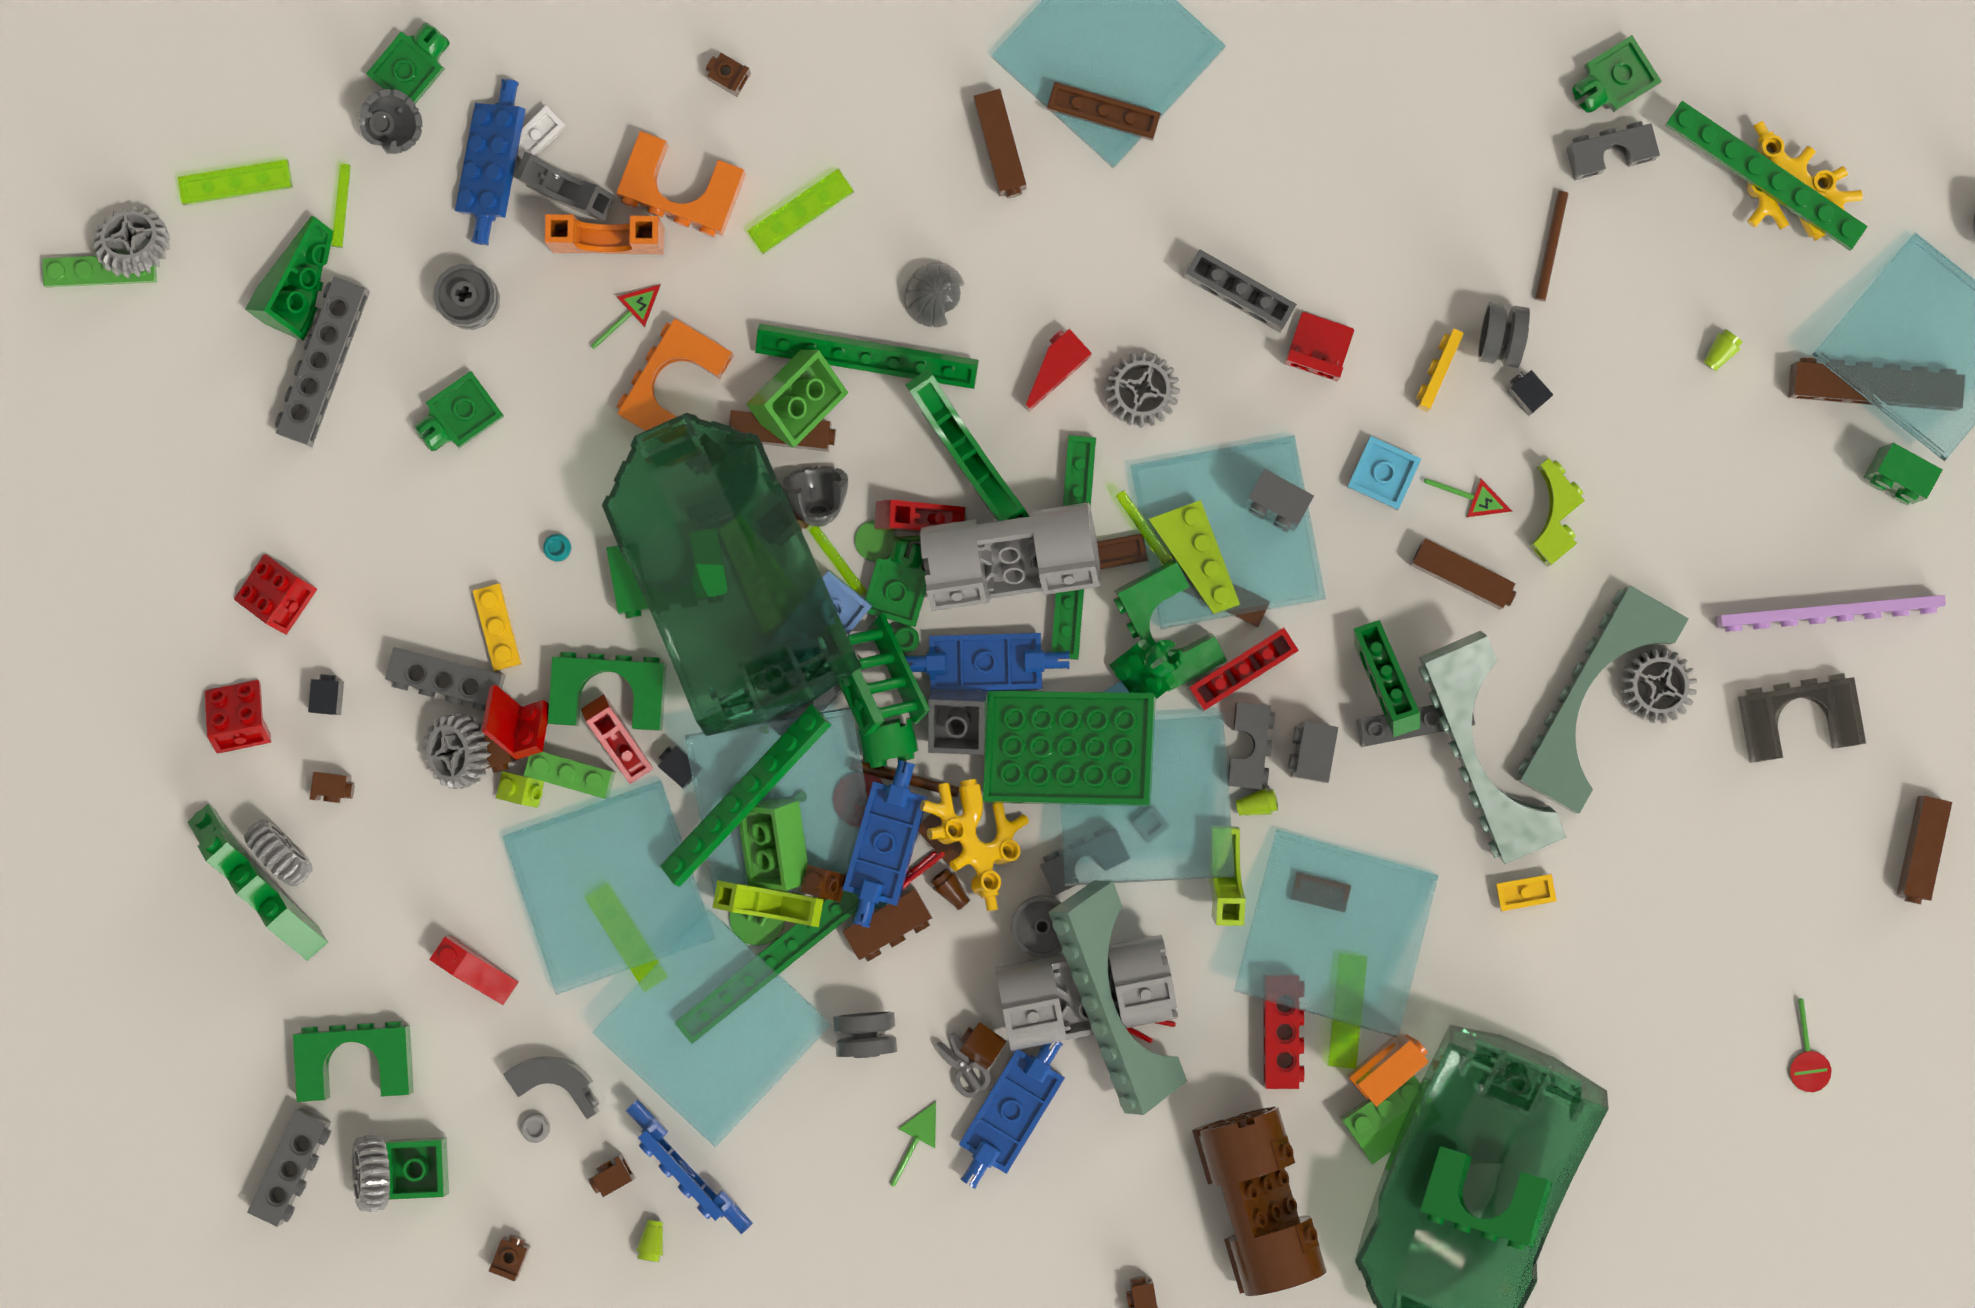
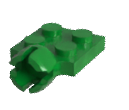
(411, 62)
(1616, 77)
(458, 414)
(898, 585)
(1148, 667)

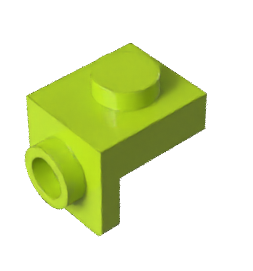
(520, 789)

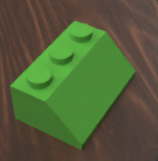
(797, 397)
(774, 845)
(1379, 1126)

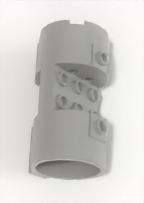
(1037, 553)
(1045, 1005)

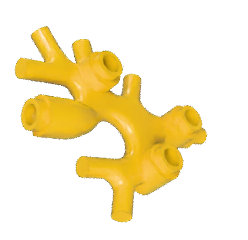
(1798, 168)
(963, 829)

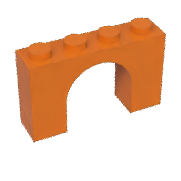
(708, 212)
(570, 235)
(677, 345)
(1389, 1068)

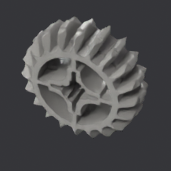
(136, 228)
(1154, 394)
(1647, 706)
(451, 767)
(278, 852)
(370, 1173)

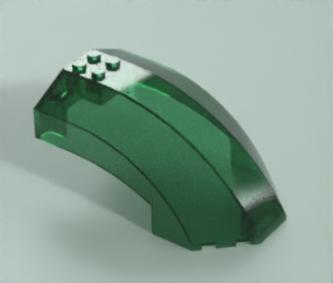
(714, 499)
(1512, 1116)

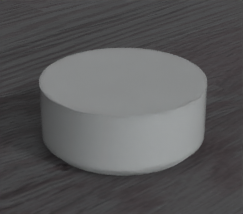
(535, 1128)

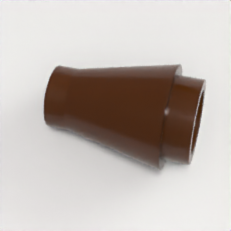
(950, 888)

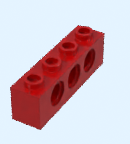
(1243, 669)
(1274, 1075)

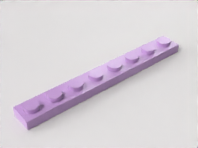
(1842, 612)

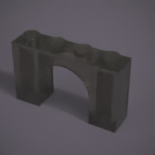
(1836, 698)

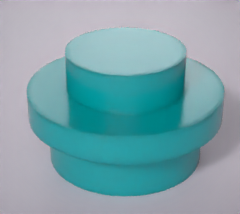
(557, 547)

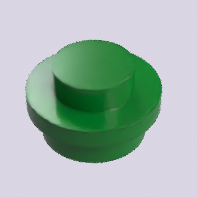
(907, 638)

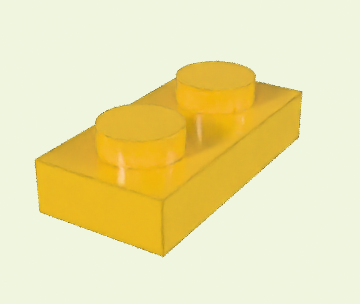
(1525, 892)

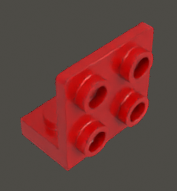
(1319, 346)
(275, 594)
(236, 717)
(515, 727)

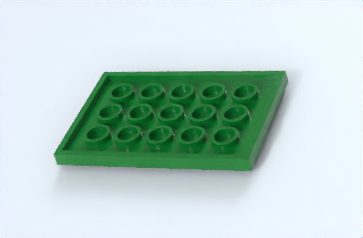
(1069, 748)

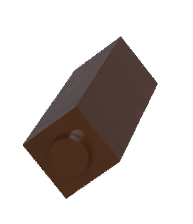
(1000, 143)
(817, 439)
(1463, 574)
(1924, 849)

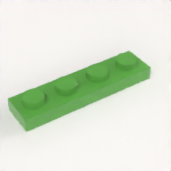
(87, 272)

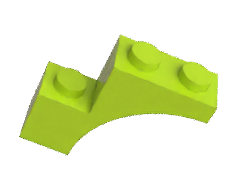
(1563, 499)
(1228, 893)
(767, 903)

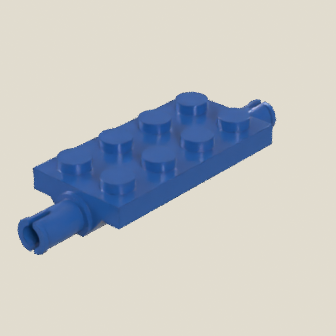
(490, 161)
(987, 662)
(884, 844)
(1011, 1112)
(690, 1182)

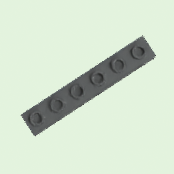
(335, 292)

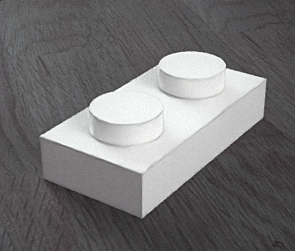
(539, 132)

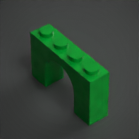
(629, 595)
(1139, 601)
(572, 673)
(388, 1043)
(1517, 1223)

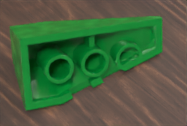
(290, 288)

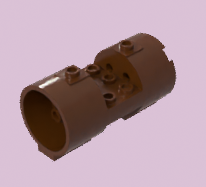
(1270, 1241)

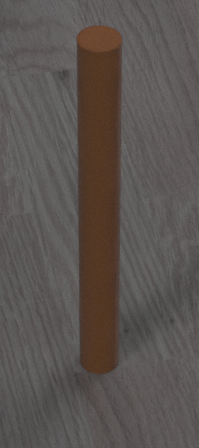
(1551, 246)
(915, 781)

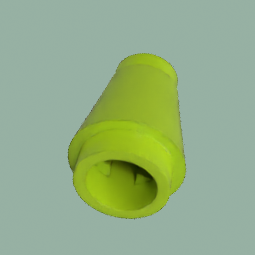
(1722, 349)
(1258, 803)
(651, 1242)

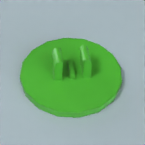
(755, 929)

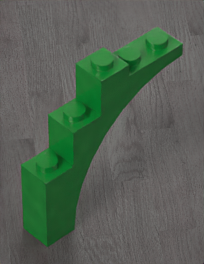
(964, 448)
(253, 886)

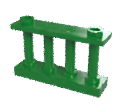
(859, 692)

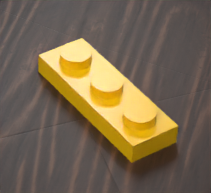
(1438, 369)
(497, 627)

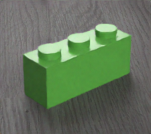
(570, 774)

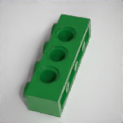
(1386, 678)

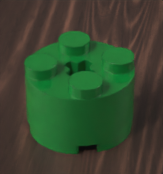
(889, 742)

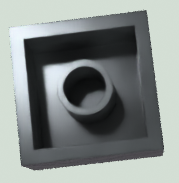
(1278, 501)
(957, 721)
(1313, 751)

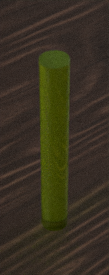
(341, 205)
(1143, 527)
(837, 560)

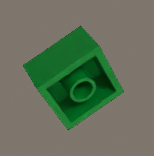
(1902, 474)
(418, 1168)

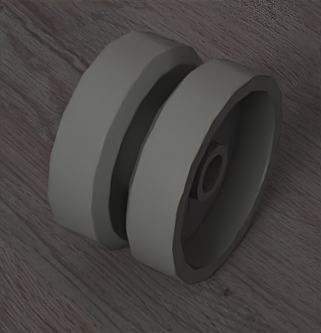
(474, 311)
(1503, 335)
(1025, 927)
(865, 1038)

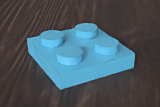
(1384, 473)

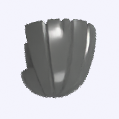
(390, 121)
(933, 293)
(816, 493)

